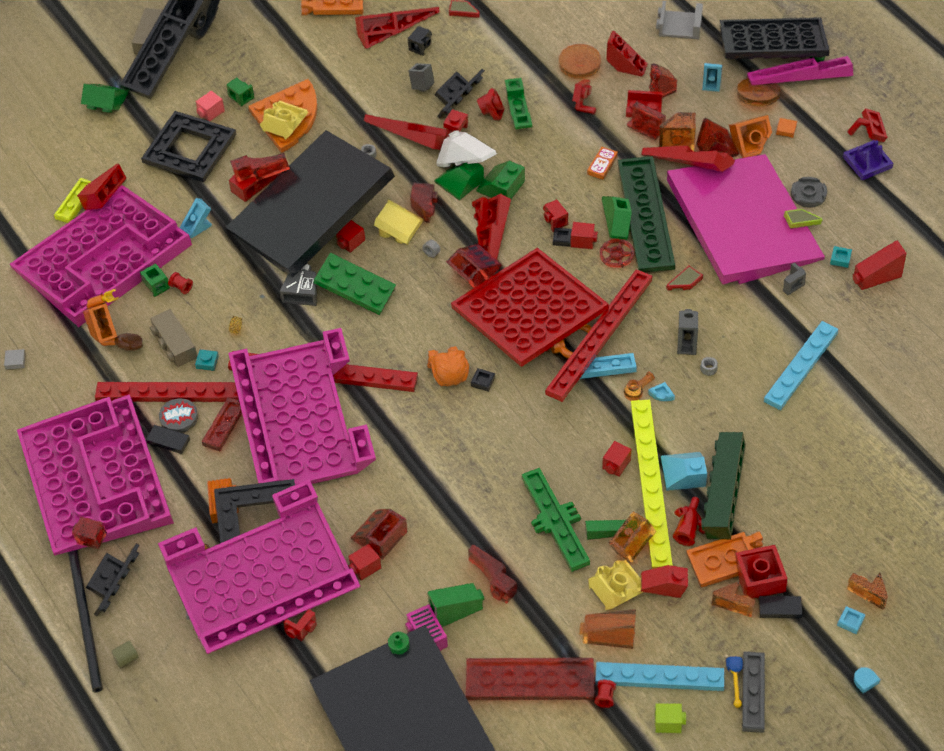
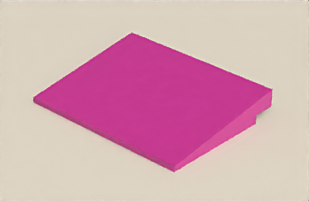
(743, 219)
(101, 253)
(94, 468)

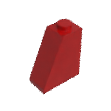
(881, 266)

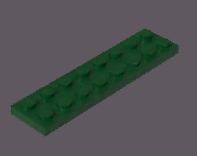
(648, 218)

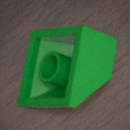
(461, 179)

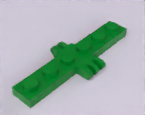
(556, 519)

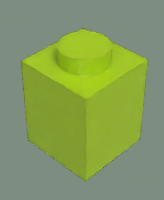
(669, 718)

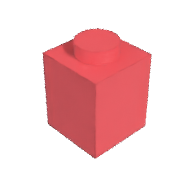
(210, 106)

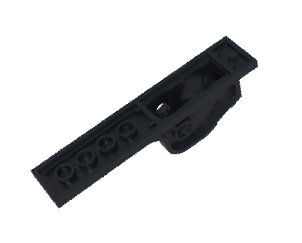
(164, 41)

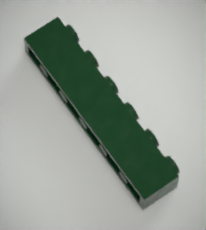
(724, 486)

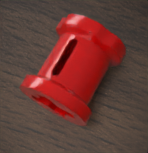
(180, 283)
(605, 693)

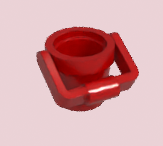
(491, 104)

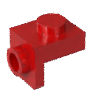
(456, 121)
(303, 627)

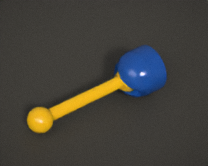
(734, 666)

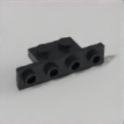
(454, 88)
(107, 576)

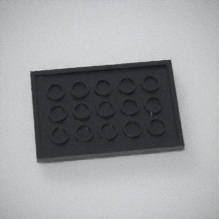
(774, 38)

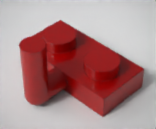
(582, 91)
(873, 124)

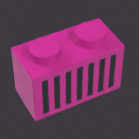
(426, 616)

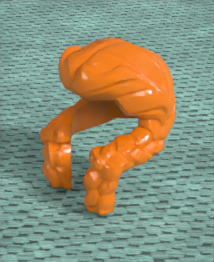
(448, 367)

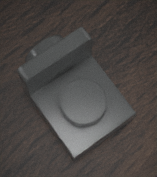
(795, 279)

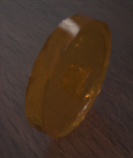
(579, 61)
(758, 94)

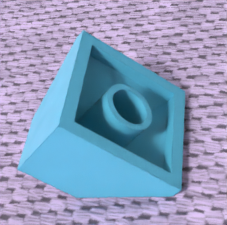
(684, 471)

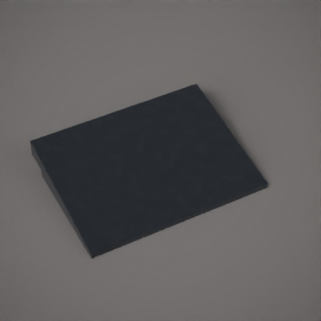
(310, 202)
(400, 701)

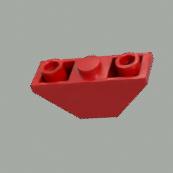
(624, 57)

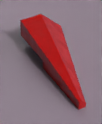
(378, 27)
(423, 134)
(684, 154)
(491, 221)

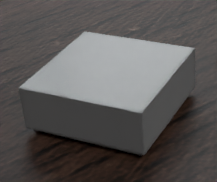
(14, 359)

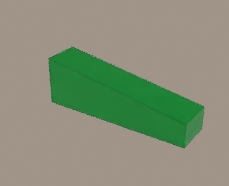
(602, 528)

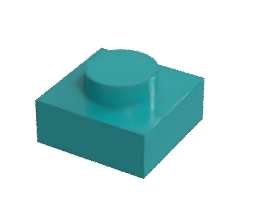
(841, 256)
(207, 360)

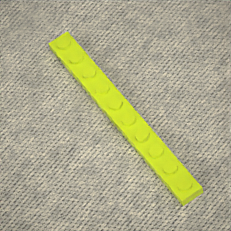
(651, 482)

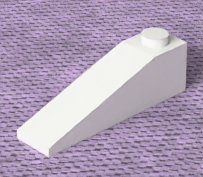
(463, 148)

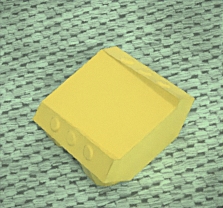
(282, 119)
(397, 222)
(615, 584)

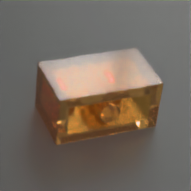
(632, 537)

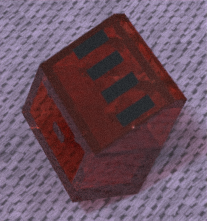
(473, 264)
(381, 531)

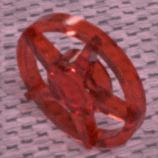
(617, 253)

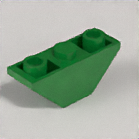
(617, 216)

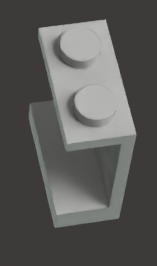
(679, 23)

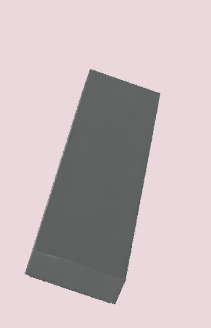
(753, 692)

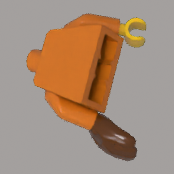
(102, 327)

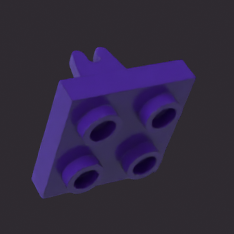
(868, 160)

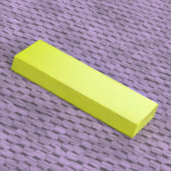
(72, 204)

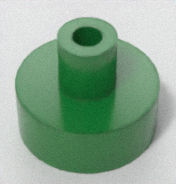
(398, 643)

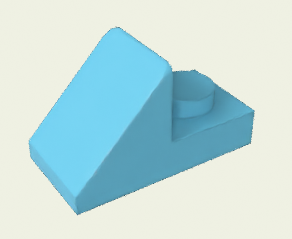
(195, 220)

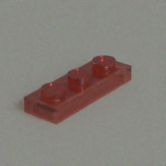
(223, 425)

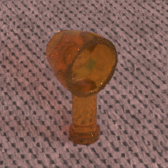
(637, 392)

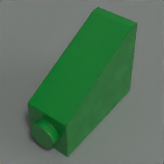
(455, 602)

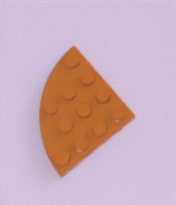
(299, 95)

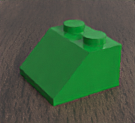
(103, 96)
(503, 180)

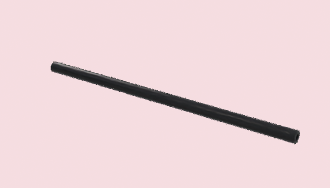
(85, 622)

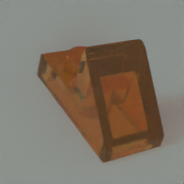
(871, 592)
(729, 600)

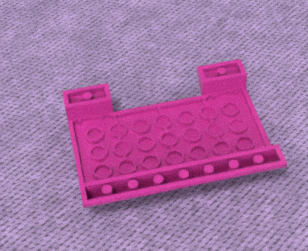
(297, 414)
(261, 573)

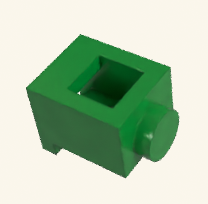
(240, 91)
(155, 280)

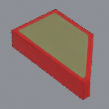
(463, 9)
(686, 279)

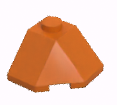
(751, 135)

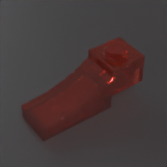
(261, 168)
(501, 585)

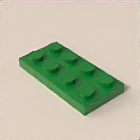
(354, 283)

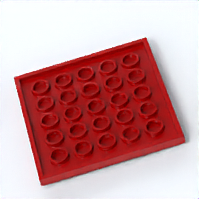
(529, 306)

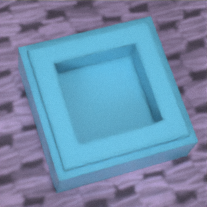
(851, 620)

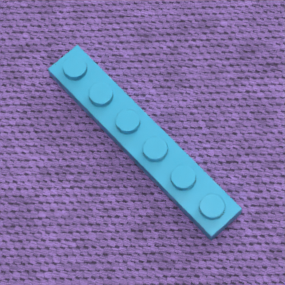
(801, 365)
(661, 676)

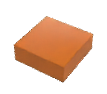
(786, 127)

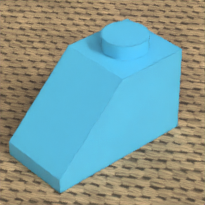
(712, 77)

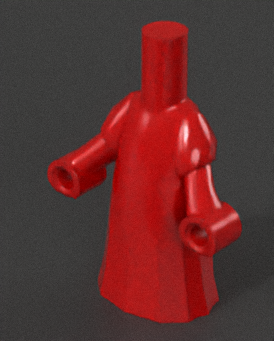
(687, 525)

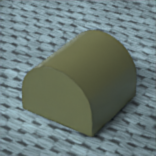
(124, 654)

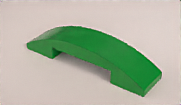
(517, 103)

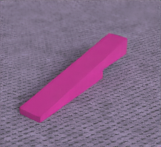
(803, 70)

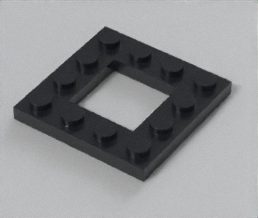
(160, 157)
(234, 497)

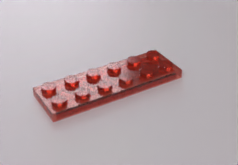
(530, 678)

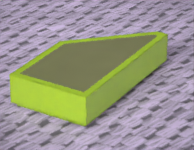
(801, 218)

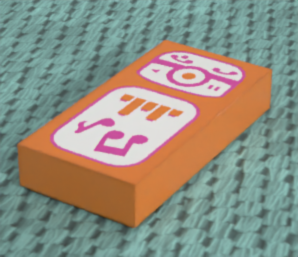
(602, 163)

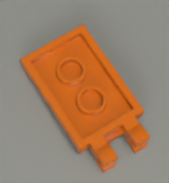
(332, 7)
(717, 559)

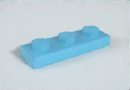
(611, 366)

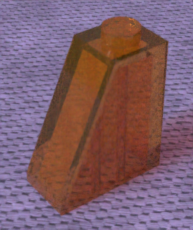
(610, 628)

